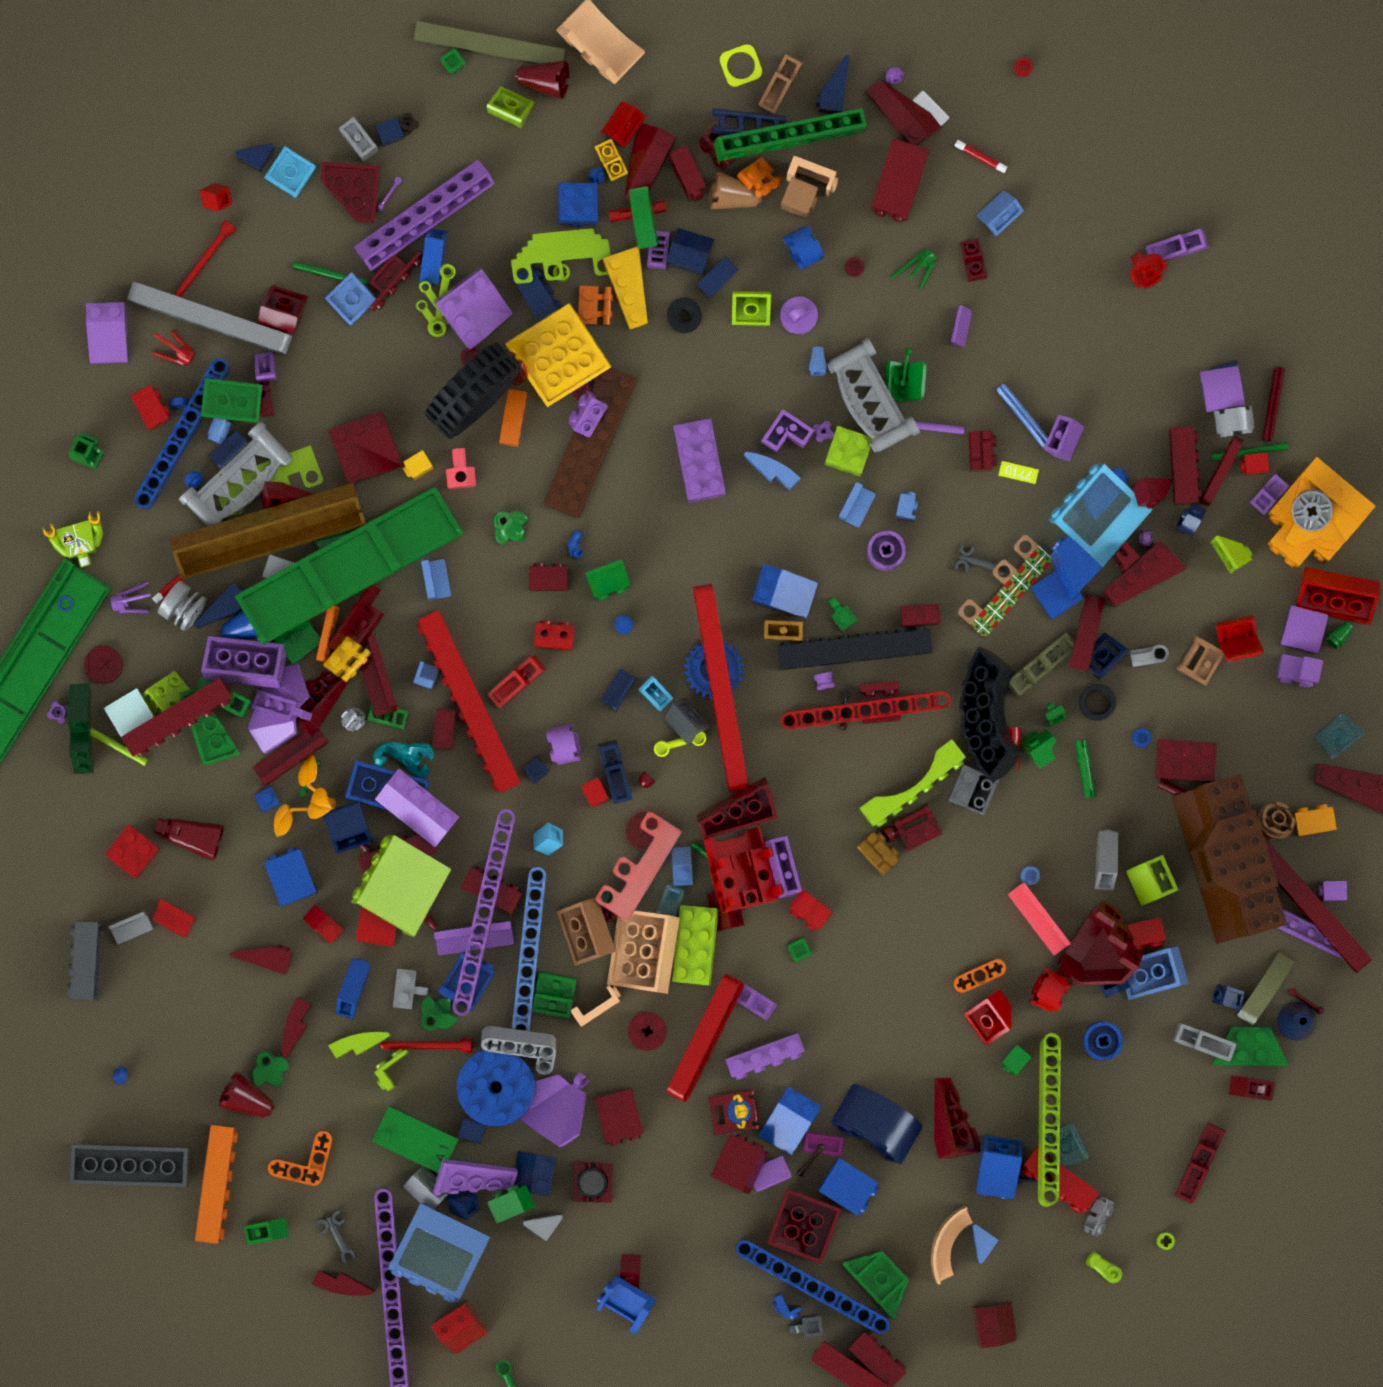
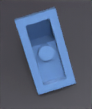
(682, 866)

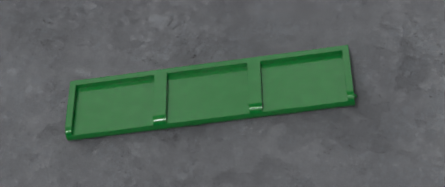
(348, 565)
(44, 646)

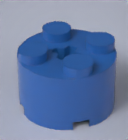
(803, 247)
(1113, 1038)

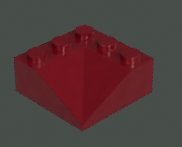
(365, 448)
(804, 1225)

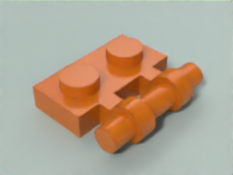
(757, 172)
(588, 305)

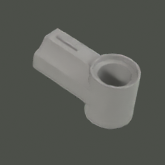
(1146, 656)

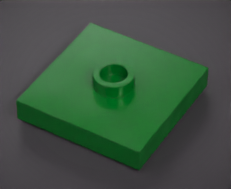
(299, 641)

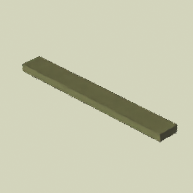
(486, 44)

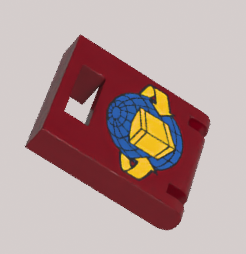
(737, 1112)

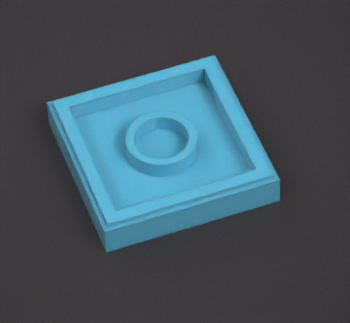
(290, 172)

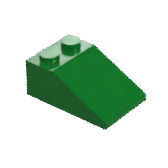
(608, 580)

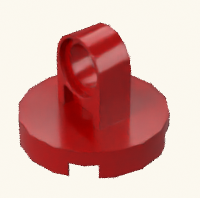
(1147, 269)

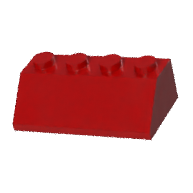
(1338, 595)

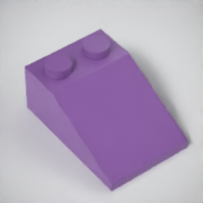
(107, 332)

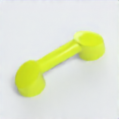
(662, 747)

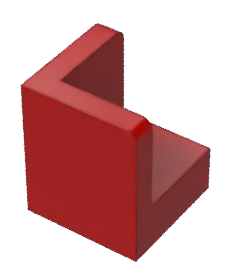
(216, 197)

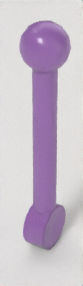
(398, 181)

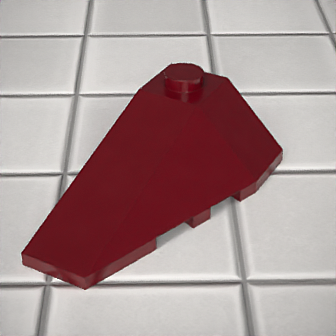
(951, 1128)

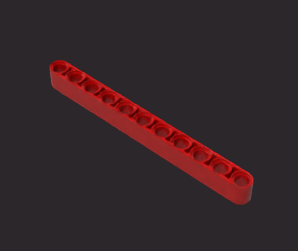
(720, 687)

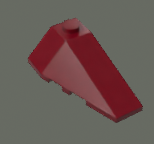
(906, 116)
(648, 156)
(323, 695)

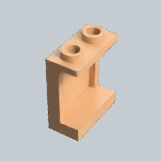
(813, 171)
(584, 1019)

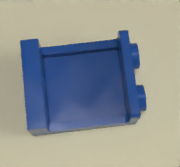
(290, 877)
(450, 985)
(626, 1301)

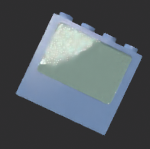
(438, 1253)

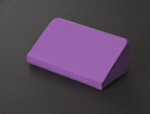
(961, 326)
(772, 1173)

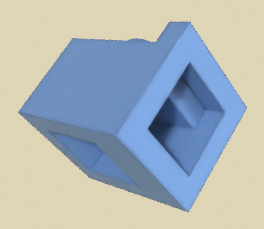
(907, 506)

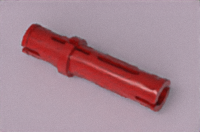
(626, 213)

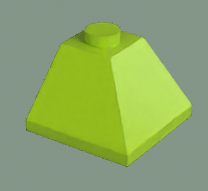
(1231, 553)

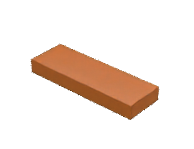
(327, 632)

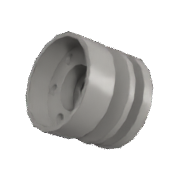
(1312, 498)
(185, 608)

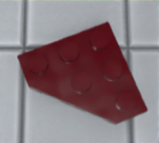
(354, 188)

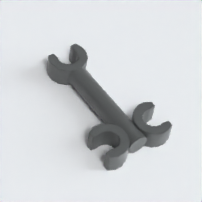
(965, 558)
(332, 1223)

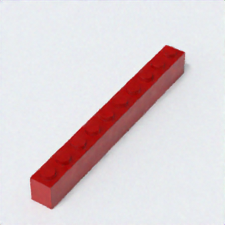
(468, 699)

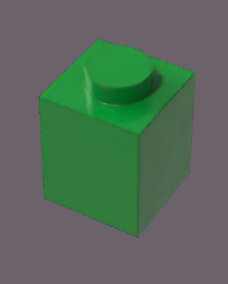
(1015, 1060)

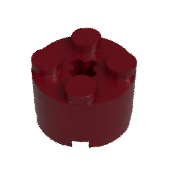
(640, 1022)

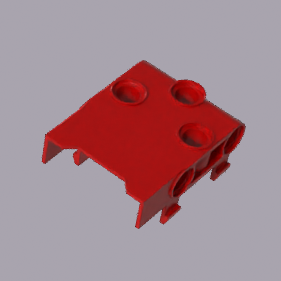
(739, 863)

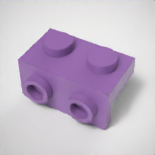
(587, 414)

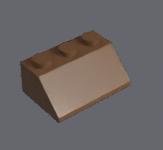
(586, 931)

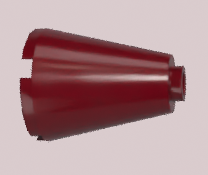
(545, 77)
(245, 1098)

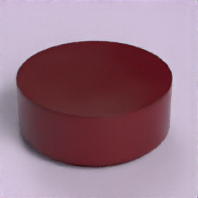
(468, 354)

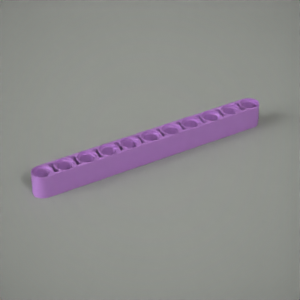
(483, 902)
(391, 1284)

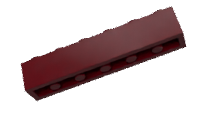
(177, 716)

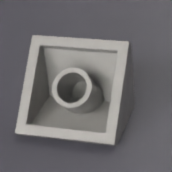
(544, 1225)

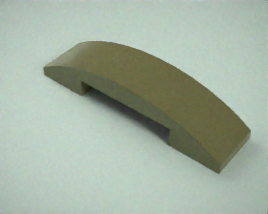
(1266, 988)

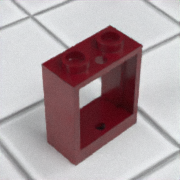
(687, 173)

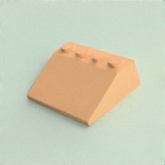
(644, 952)

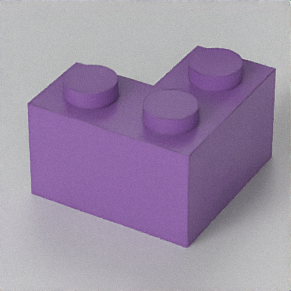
(786, 427)
(1301, 670)

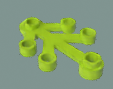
(438, 319)

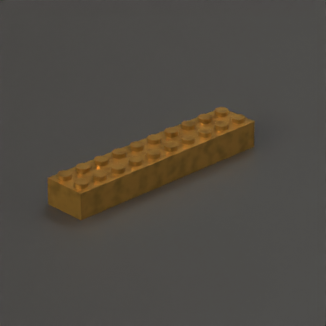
(267, 531)

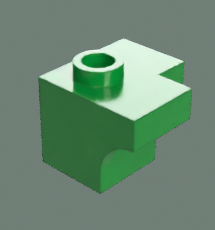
(85, 451)
(1039, 747)

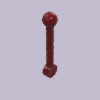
(1292, 992)

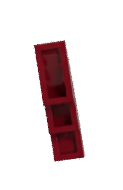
(1086, 633)
(1200, 1163)

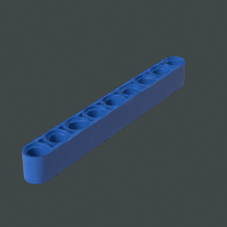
(173, 440)
(819, 1293)

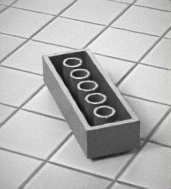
(130, 1165)

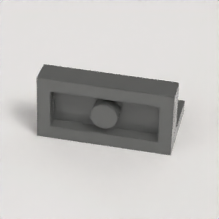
(686, 720)

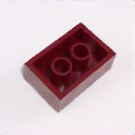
(1185, 760)

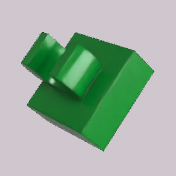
(1055, 714)

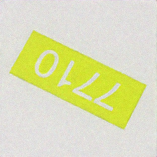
(1018, 472)

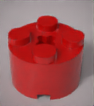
(1049, 990)

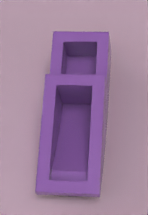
(1179, 245)

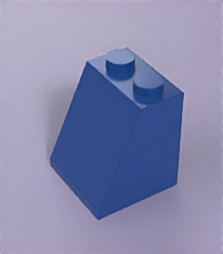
(1073, 565)
(999, 1167)
(848, 1186)

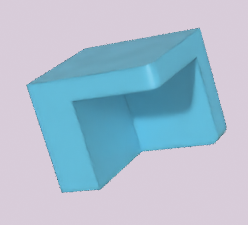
(548, 839)

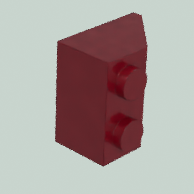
(282, 310)

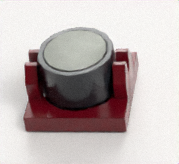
(592, 1183)

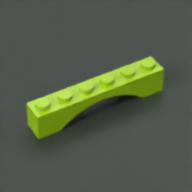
(945, 758)

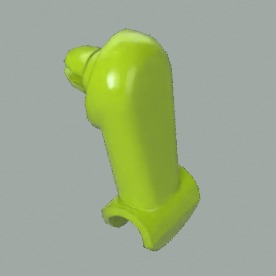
(1106, 1269)

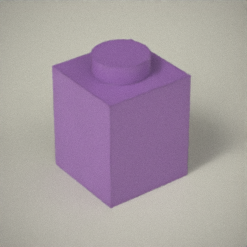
(1333, 891)

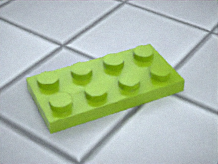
(695, 945)

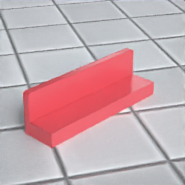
(1038, 919)

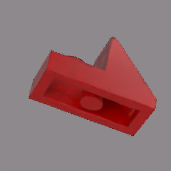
(323, 924)

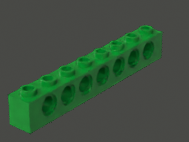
(789, 134)

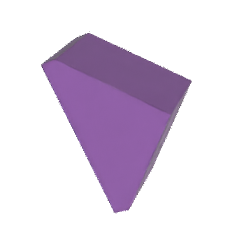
(265, 367)

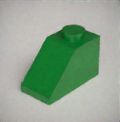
(266, 1231)

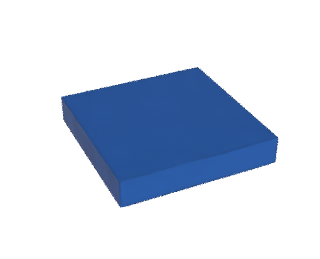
(1053, 595)

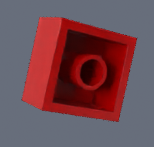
(132, 851)

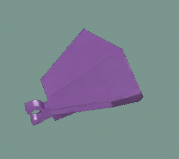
(278, 708)
(558, 1108)

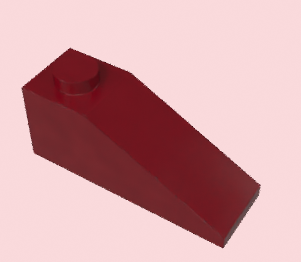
(278, 493)
(271, 958)

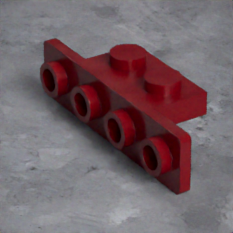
(390, 276)
(360, 621)

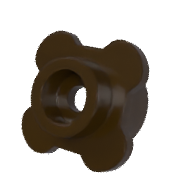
(413, 124)

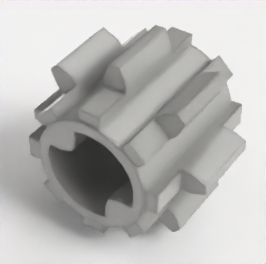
(353, 719)

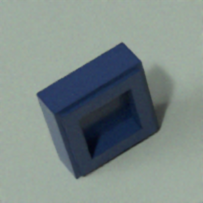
(535, 770)

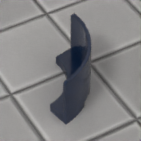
(878, 1121)

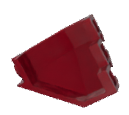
(1101, 950)

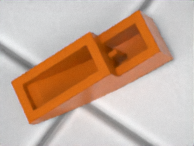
(513, 418)

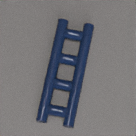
(740, 116)

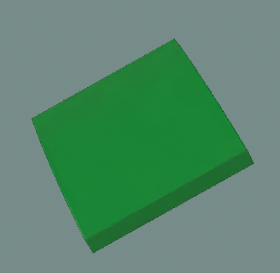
(554, 994)

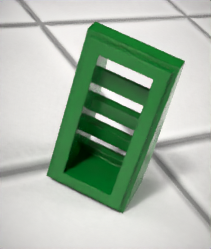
(369, 717)

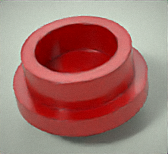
(1023, 67)

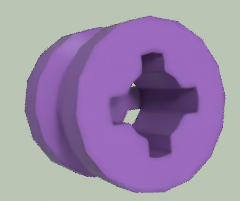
(824, 681)

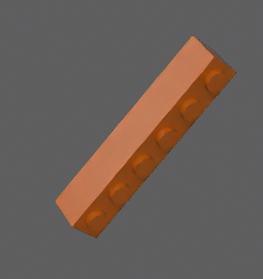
(215, 1184)

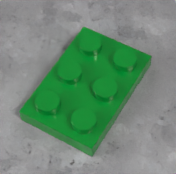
(231, 400)

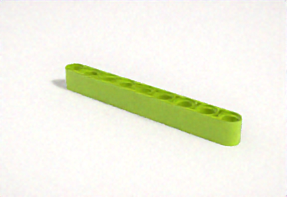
(1053, 1111)

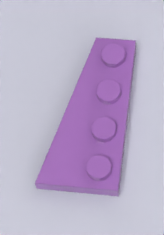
(471, 1177)

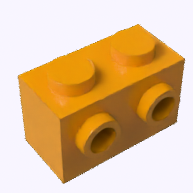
(1314, 820)

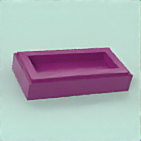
(832, 1144)

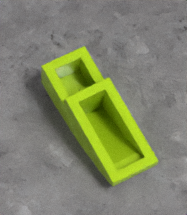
(358, 1043)

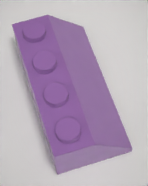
(417, 808)

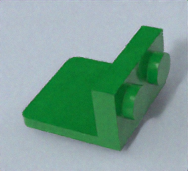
(915, 380)

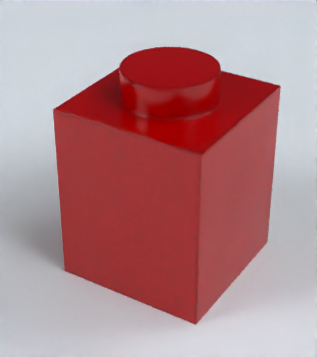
(1254, 464)

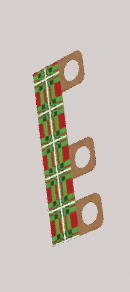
(1014, 587)

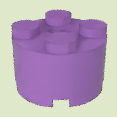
(883, 540)
(564, 744)

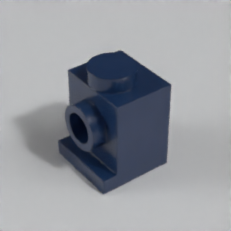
(1190, 519)

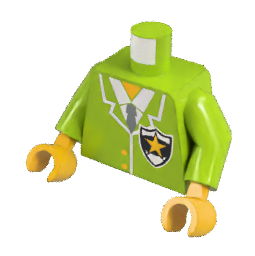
(77, 539)

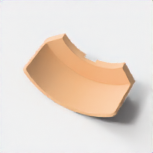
(600, 41)
(944, 1241)

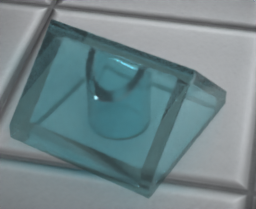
(1339, 735)
(1071, 1146)

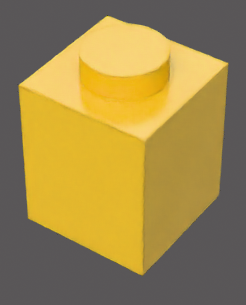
(417, 465)

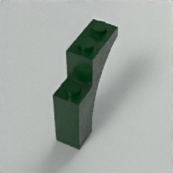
(80, 728)

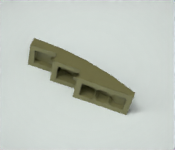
(1041, 665)

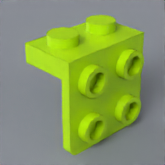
(384, 1080)

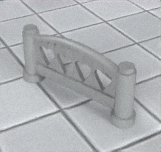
(859, 360)
(262, 445)

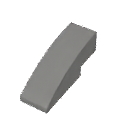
(1204, 1042)

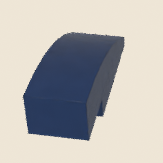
(615, 771)

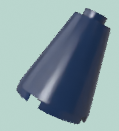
(1289, 1021)

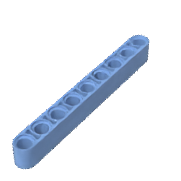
(526, 942)

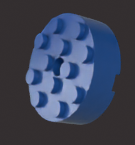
(477, 1094)

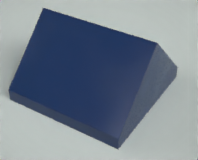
(1105, 655)

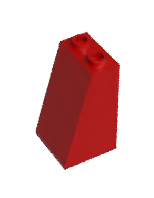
(459, 1328)

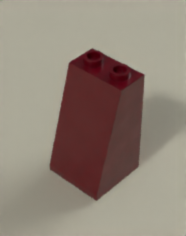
(899, 180)

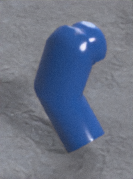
(573, 545)

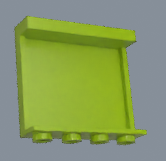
(401, 884)

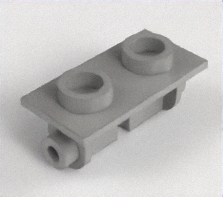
(1097, 1224)

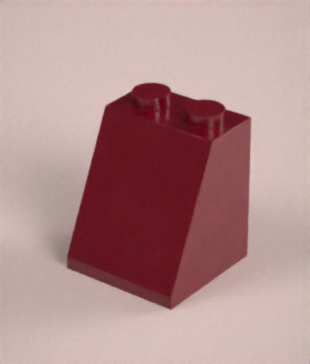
(994, 1324)

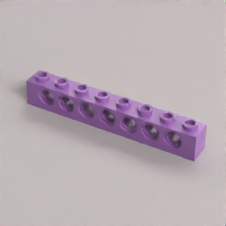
(424, 215)

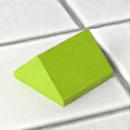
(510, 106)
(751, 308)

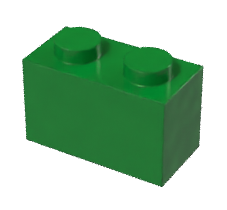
(510, 1204)

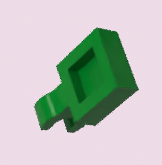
(843, 616)

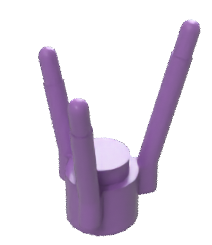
(121, 601)

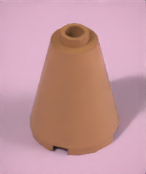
(731, 193)

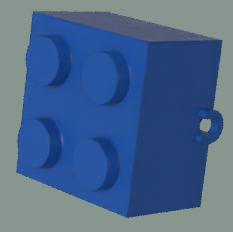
(577, 204)

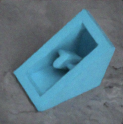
(655, 693)

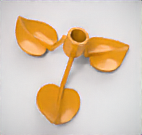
(318, 805)

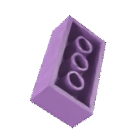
(699, 460)
(244, 662)

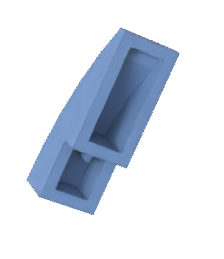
(772, 469)

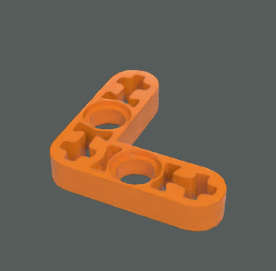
(312, 1165)

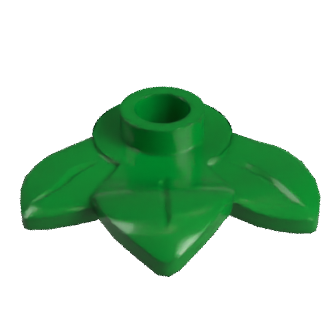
(512, 528)
(439, 1012)
(271, 1072)

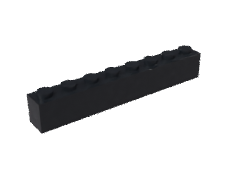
(854, 649)

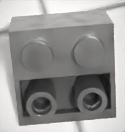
(972, 790)

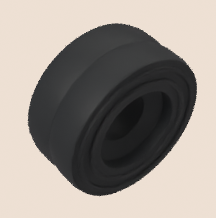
(673, 315)

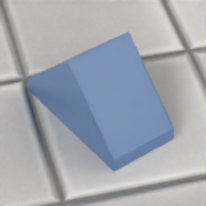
(983, 1242)

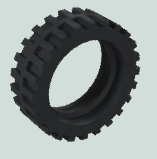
(473, 390)

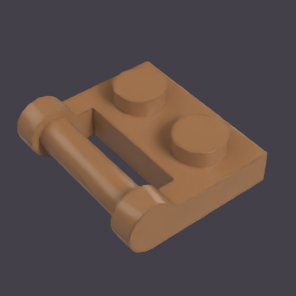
(1206, 664)

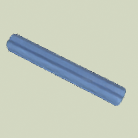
(1022, 414)

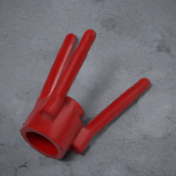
(185, 355)

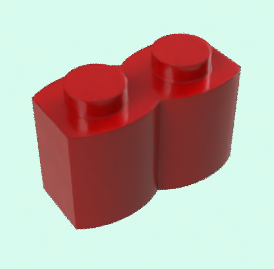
(810, 910)

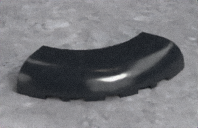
(984, 715)

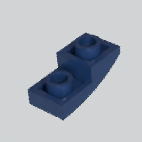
(717, 277)

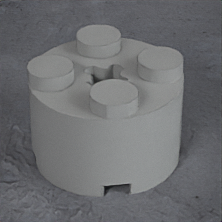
(1234, 420)

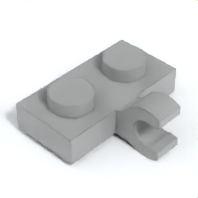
(406, 988)

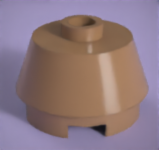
(1276, 821)

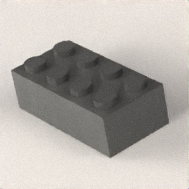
(86, 960)

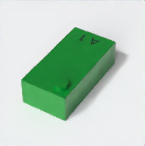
(415, 1139)

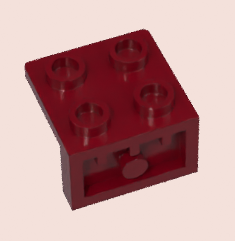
(879, 691)

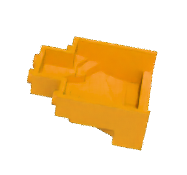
(1349, 511)

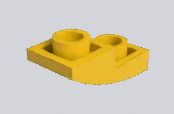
(611, 159)

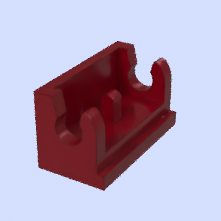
(1126, 558)

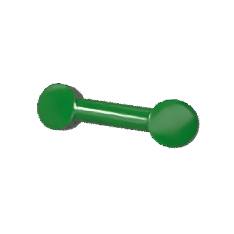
(503, 1368)

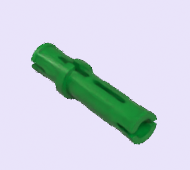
(1085, 768)

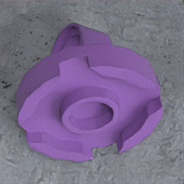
(799, 315)

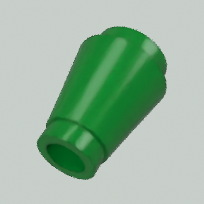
(1339, 635)

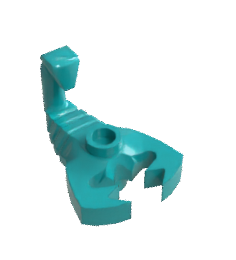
(407, 754)

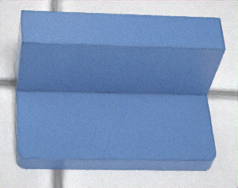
(1000, 212)
(857, 505)
(436, 579)

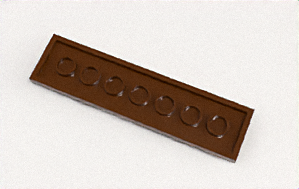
(585, 454)

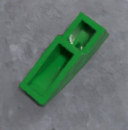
(643, 217)

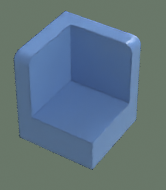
(426, 675)

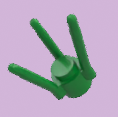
(925, 260)

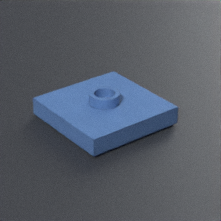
(351, 298)

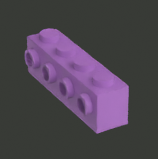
(760, 1057)

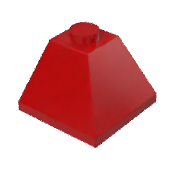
(991, 1017)

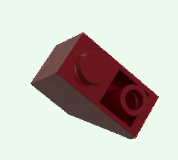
(631, 1269)

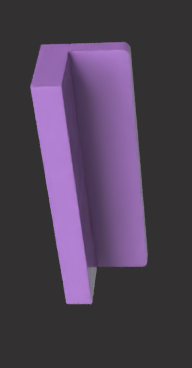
(457, 939)

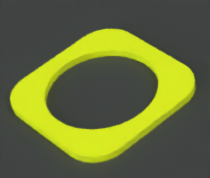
(732, 80)

